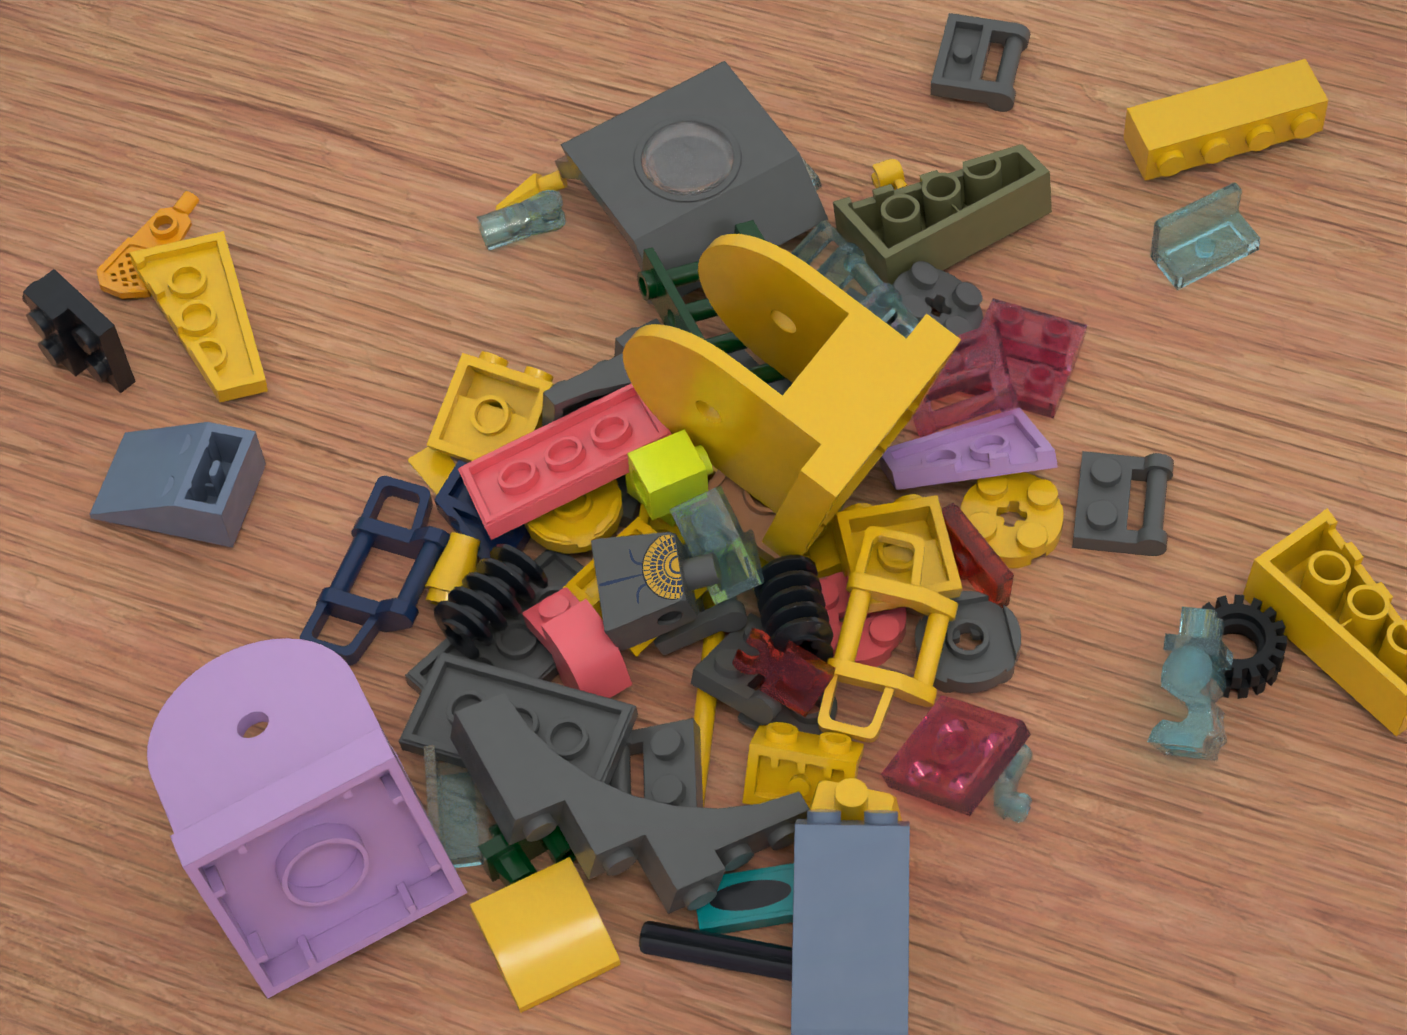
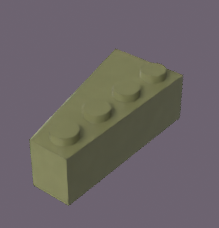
(947, 213)

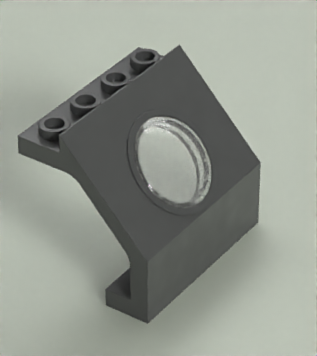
(693, 169)

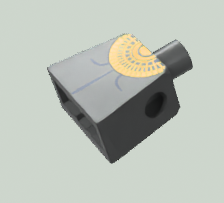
(648, 585)

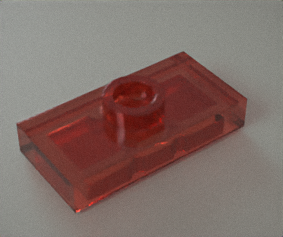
(976, 558)

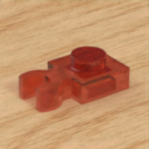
(790, 676)

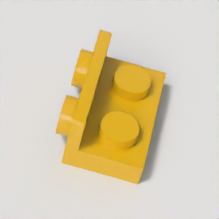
(795, 761)

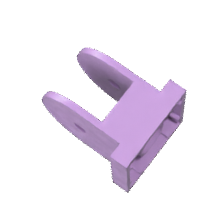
(302, 832)

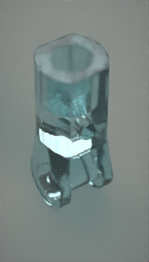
(521, 220)

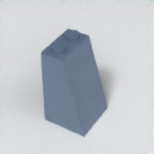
(850, 924)

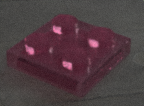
(956, 754)

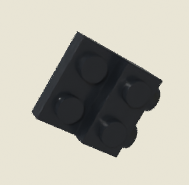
(76, 332)

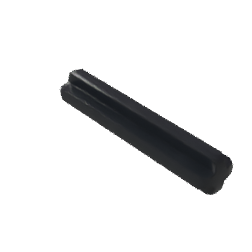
(716, 950)

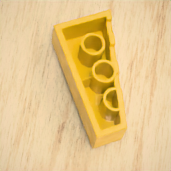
(1337, 615)

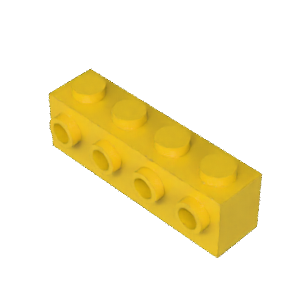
(1225, 119)

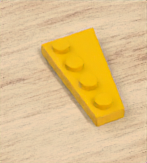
(205, 308)

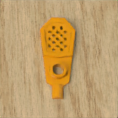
(117, 273)

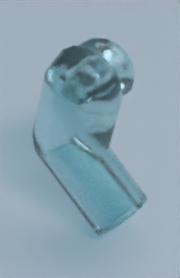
(1005, 795)

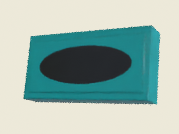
(750, 900)

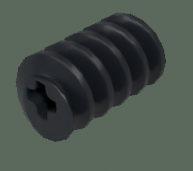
(486, 595)
(794, 606)

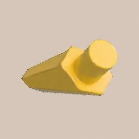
(533, 186)

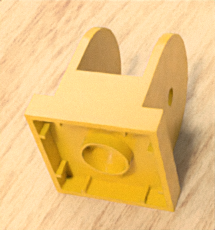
(847, 396)

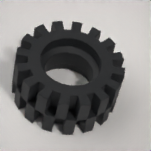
(1265, 634)

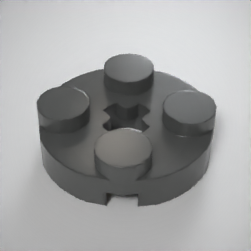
(955, 300)
(989, 662)

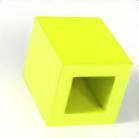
(669, 473)

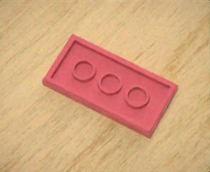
(560, 460)

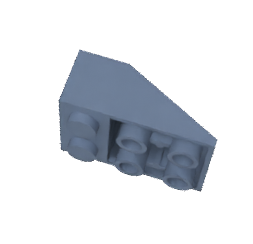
(183, 481)

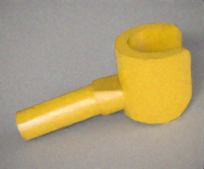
(888, 173)

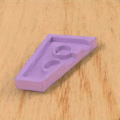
(970, 451)

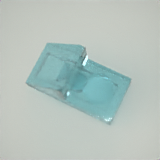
(711, 526)

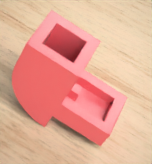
(578, 644)

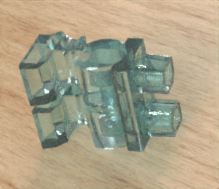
(1197, 682)

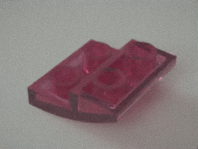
(1038, 354)

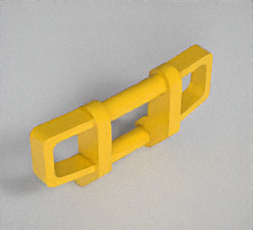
(862, 589)

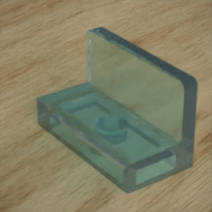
(1202, 237)
(455, 810)

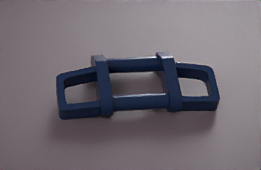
(420, 543)

